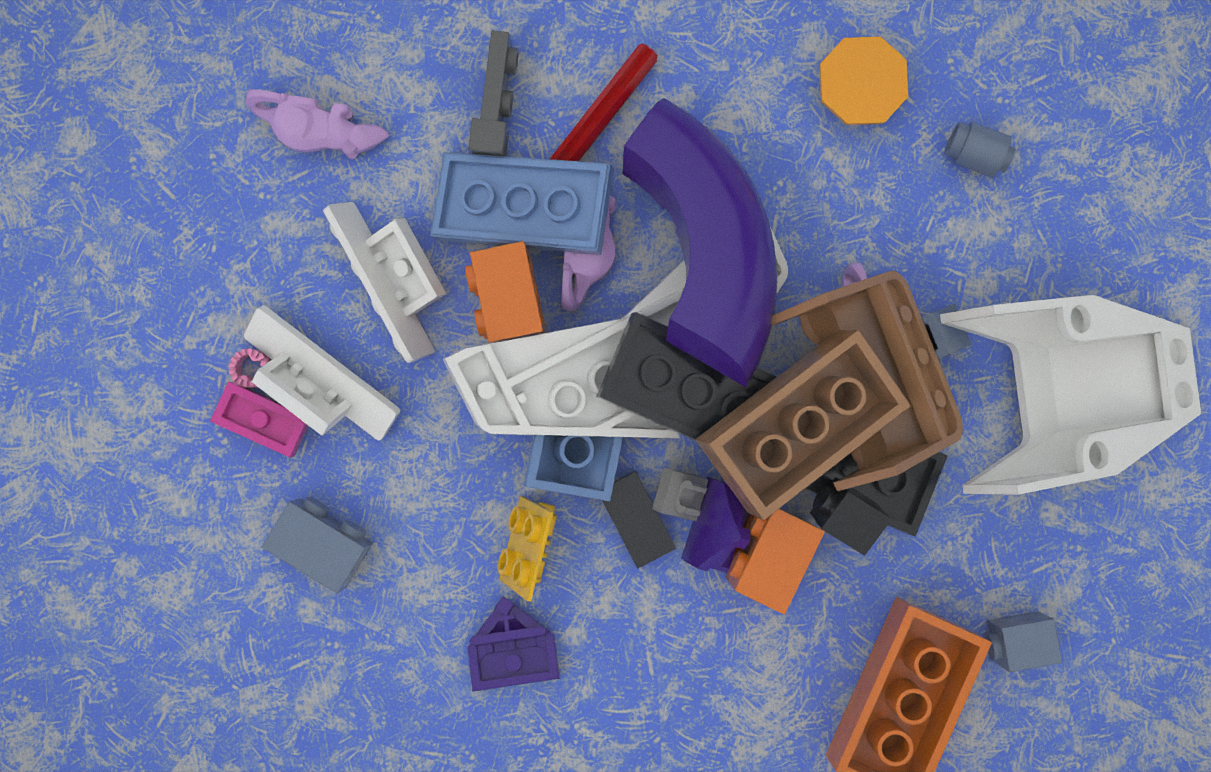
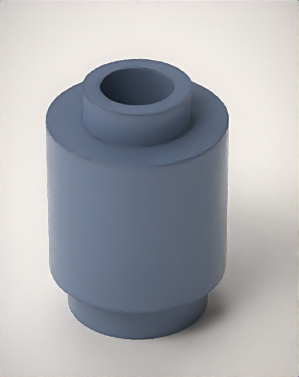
(980, 148)

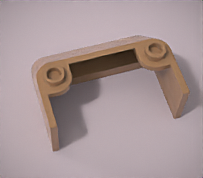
(895, 331)

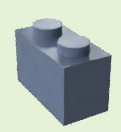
(318, 543)

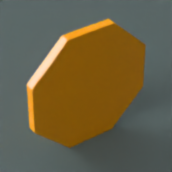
(863, 80)

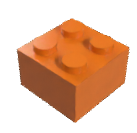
(506, 292)
(774, 558)

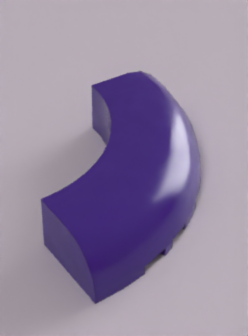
(722, 236)

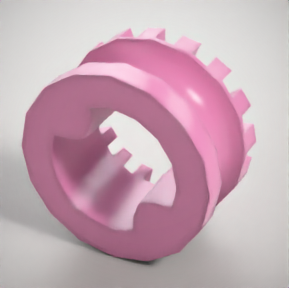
(236, 364)

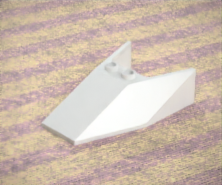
(1091, 388)

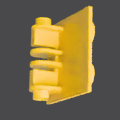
(522, 561)

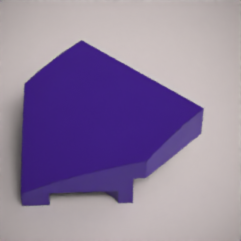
(717, 529)
(511, 650)

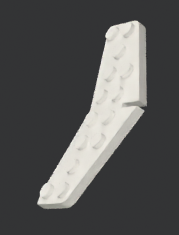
(553, 377)

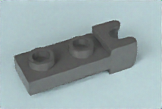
(489, 133)

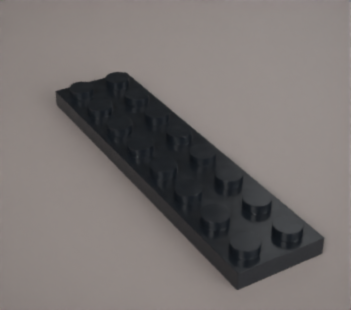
(691, 397)

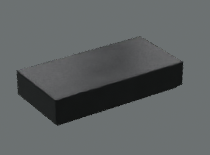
(637, 521)

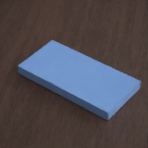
(522, 199)

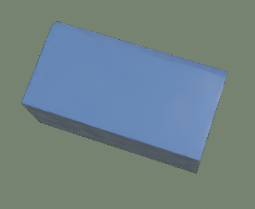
(574, 465)

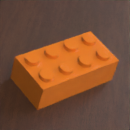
(908, 694)

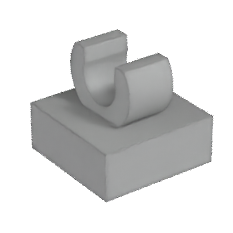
(680, 494)

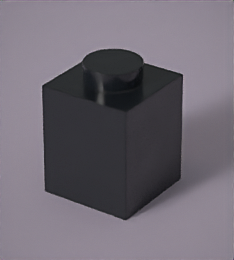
(849, 516)

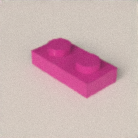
(259, 419)

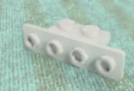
(392, 274)
(313, 381)

